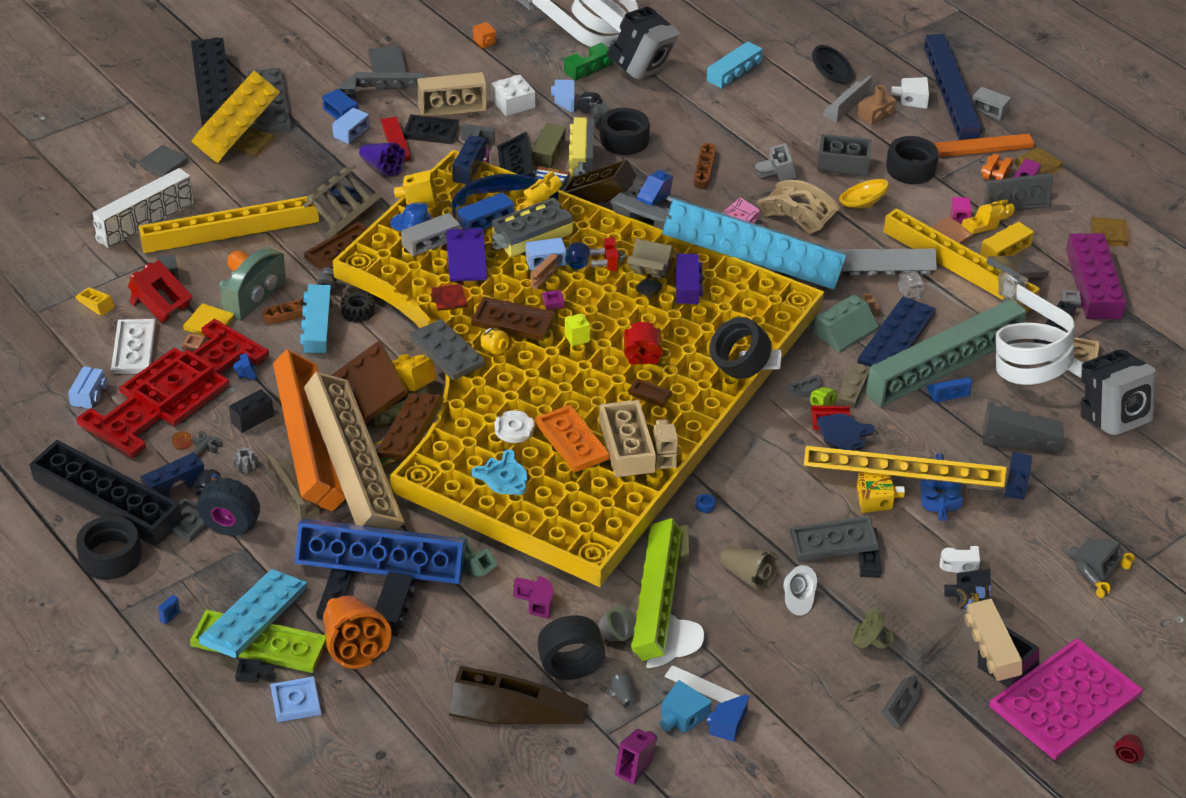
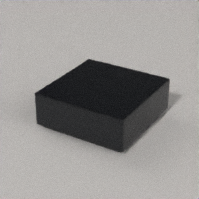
(649, 287)

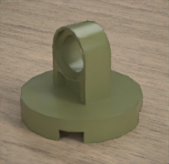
(870, 630)

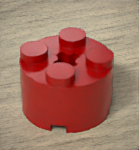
(643, 343)

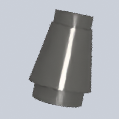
(622, 687)

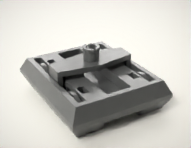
(628, 205)

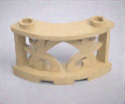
(781, 204)

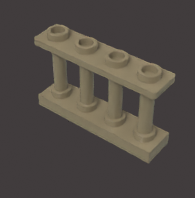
(345, 216)

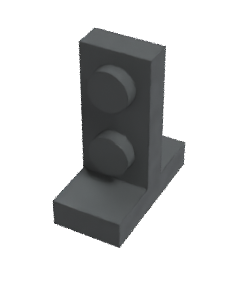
(480, 131)

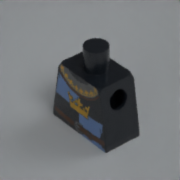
(970, 587)

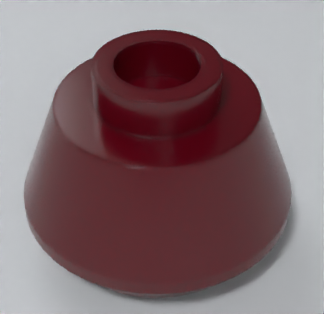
(1129, 749)

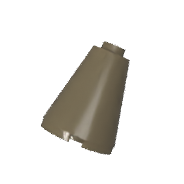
(751, 565)

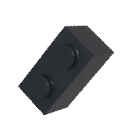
(251, 411)

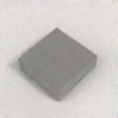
(1071, 297)

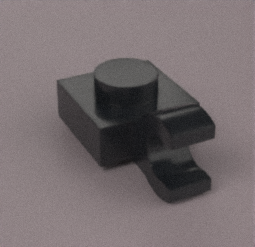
(253, 670)

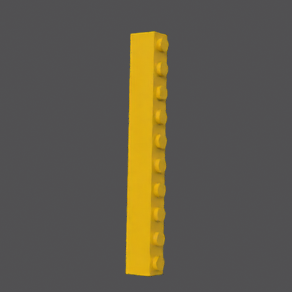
(226, 224)
(948, 252)
(905, 466)

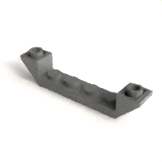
(379, 80)

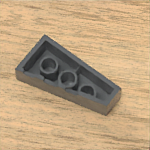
(1021, 430)

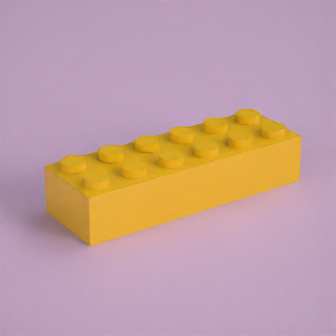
(235, 116)

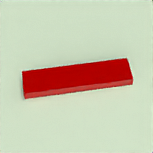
(394, 134)

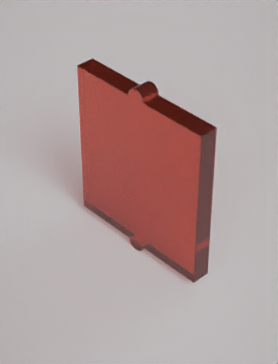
(449, 297)

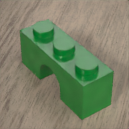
(579, 66)

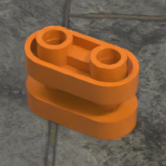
(993, 162)

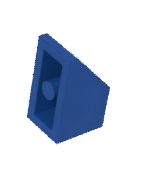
(656, 188)
(728, 718)

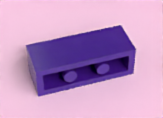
(688, 279)

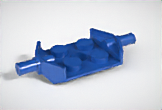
(941, 502)

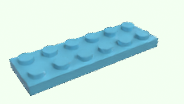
(253, 613)

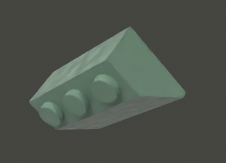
(845, 323)

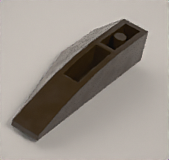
(511, 700)

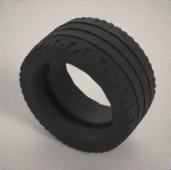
(627, 142)
(910, 171)
(752, 360)
(105, 530)
(574, 663)

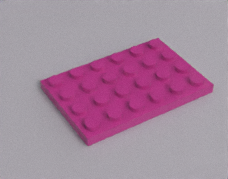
(1065, 698)

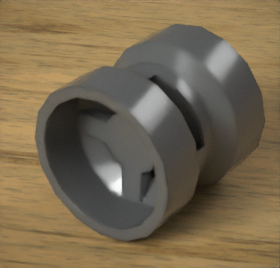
(327, 278)

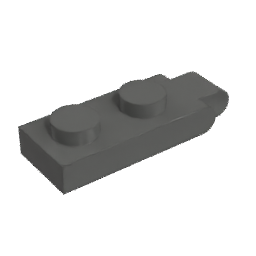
(902, 701)

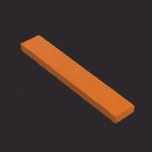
(984, 145)

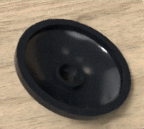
(832, 64)

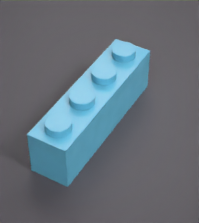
(734, 64)
(316, 318)

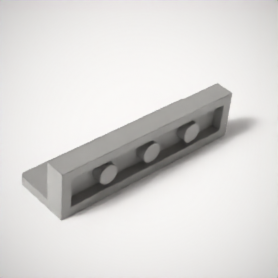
(848, 99)

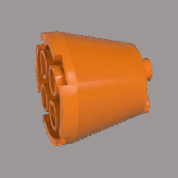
(354, 632)

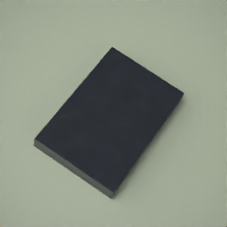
(431, 129)

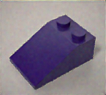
(466, 254)

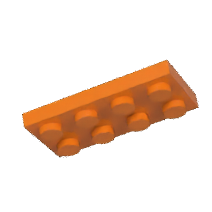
(572, 438)

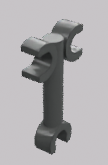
(204, 442)

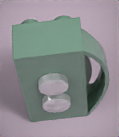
(253, 282)

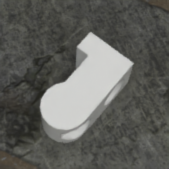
(960, 560)

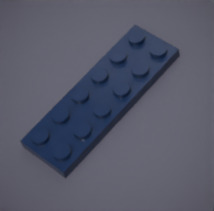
(898, 331)

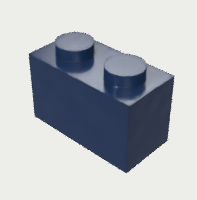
(1018, 475)

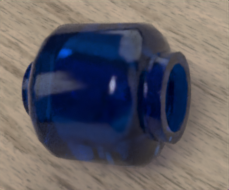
(577, 255)

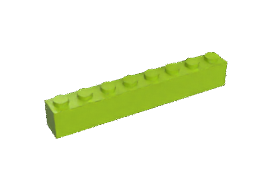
(657, 590)

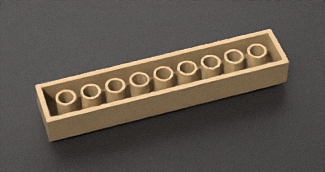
(352, 452)

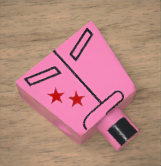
(745, 211)

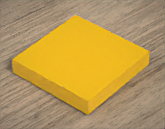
(204, 315)

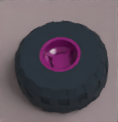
(228, 506)

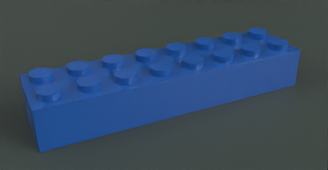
(380, 550)

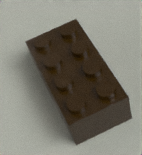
(602, 183)

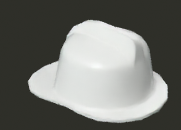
(800, 589)

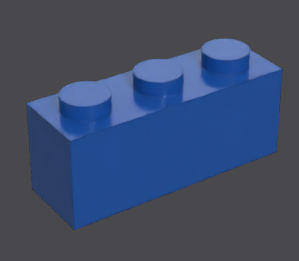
(483, 212)

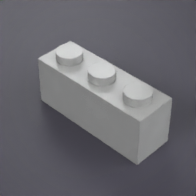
(428, 234)

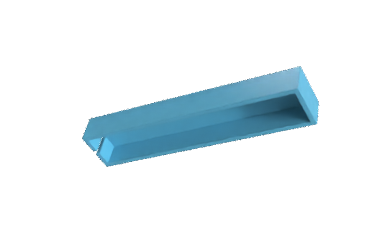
(753, 243)

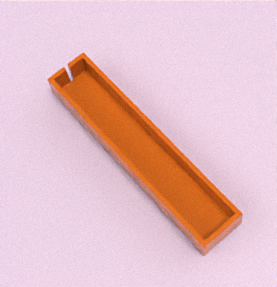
(311, 458)

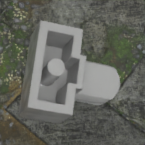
(779, 164)

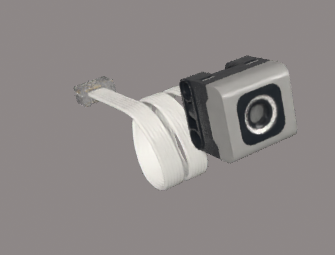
(643, 34)
(1116, 384)

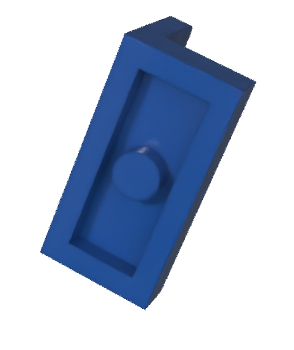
(950, 389)

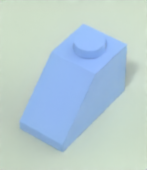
(564, 94)

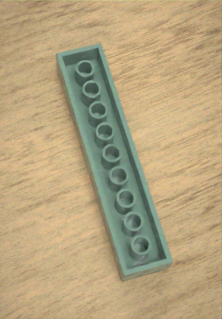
(940, 354)

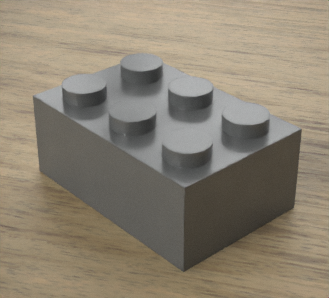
(844, 154)

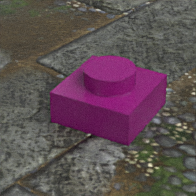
(553, 299)

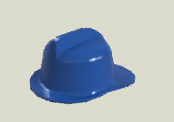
(412, 215)

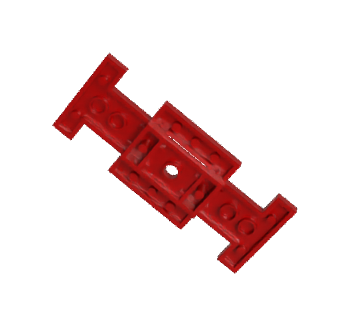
(154, 395)

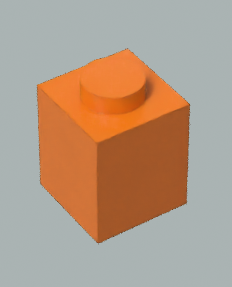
(484, 35)

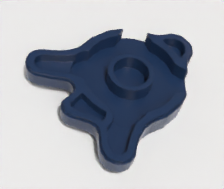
(843, 431)

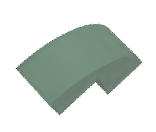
(478, 562)

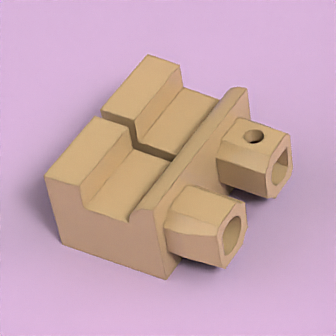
(665, 444)

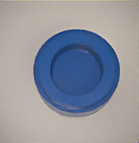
(705, 503)

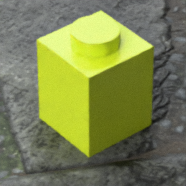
(577, 329)

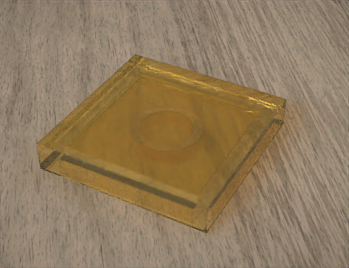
(253, 142)
(1048, 162)
(1114, 230)

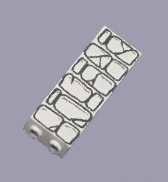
(142, 207)

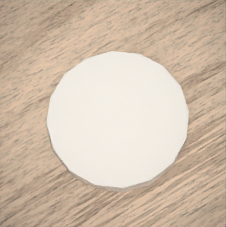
(514, 426)

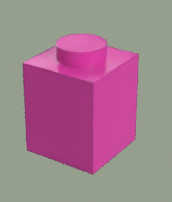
(960, 209)

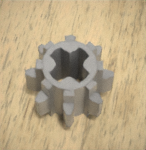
(245, 460)

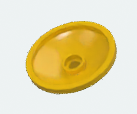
(864, 194)

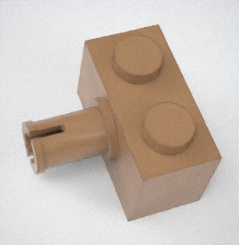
(877, 106)

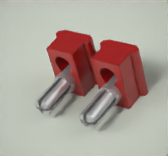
(610, 254)

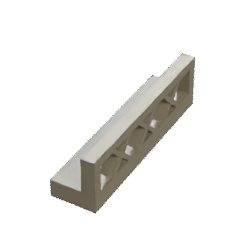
(288, 485)

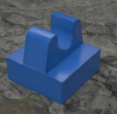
(246, 367)

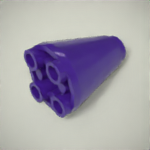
(384, 157)

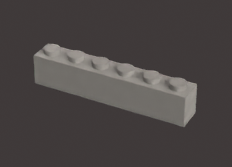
(888, 261)

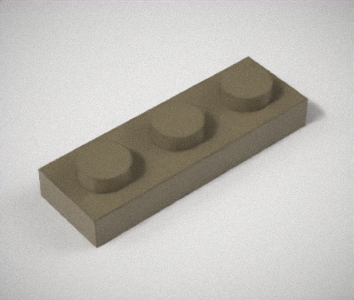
(853, 385)

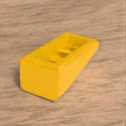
(97, 302)

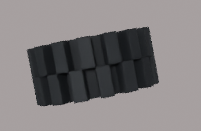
(354, 313)

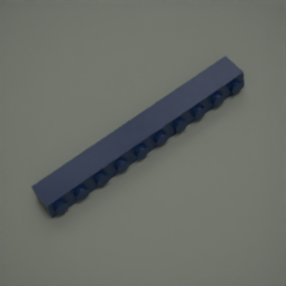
(952, 87)

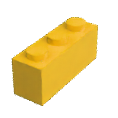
(1008, 241)

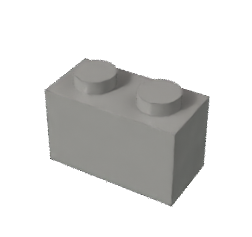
(991, 103)

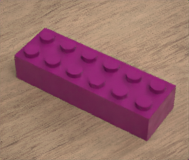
(1095, 276)

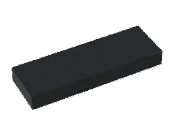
(869, 562)

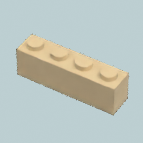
(993, 640)

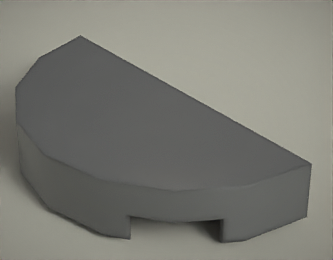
(804, 387)

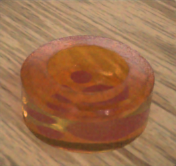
(181, 440)

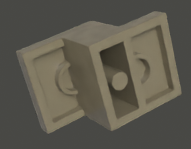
(651, 259)

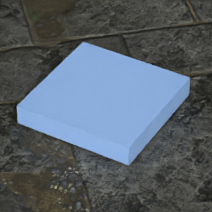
(295, 699)

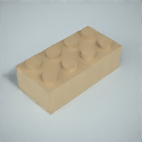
(452, 94)
(627, 438)

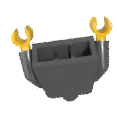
(1098, 559)

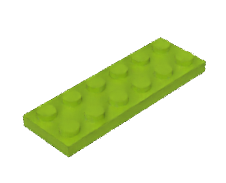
(274, 645)

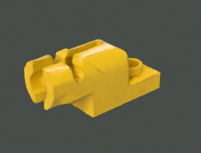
(540, 190)
(988, 217)

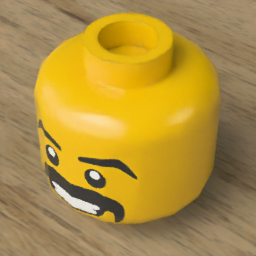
(494, 341)

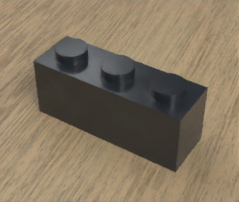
(395, 600)

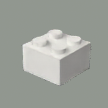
(512, 95)

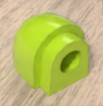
(823, 396)

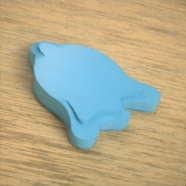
(503, 475)

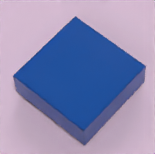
(169, 609)

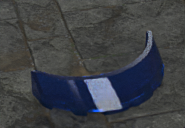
(494, 183)

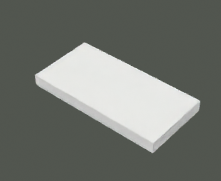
(133, 345)

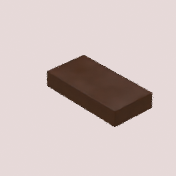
(650, 393)

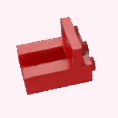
(145, 287)

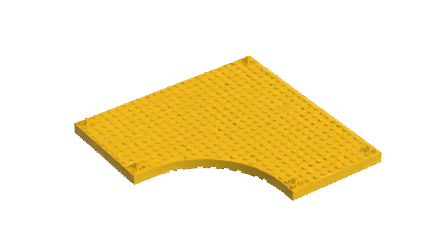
(588, 516)

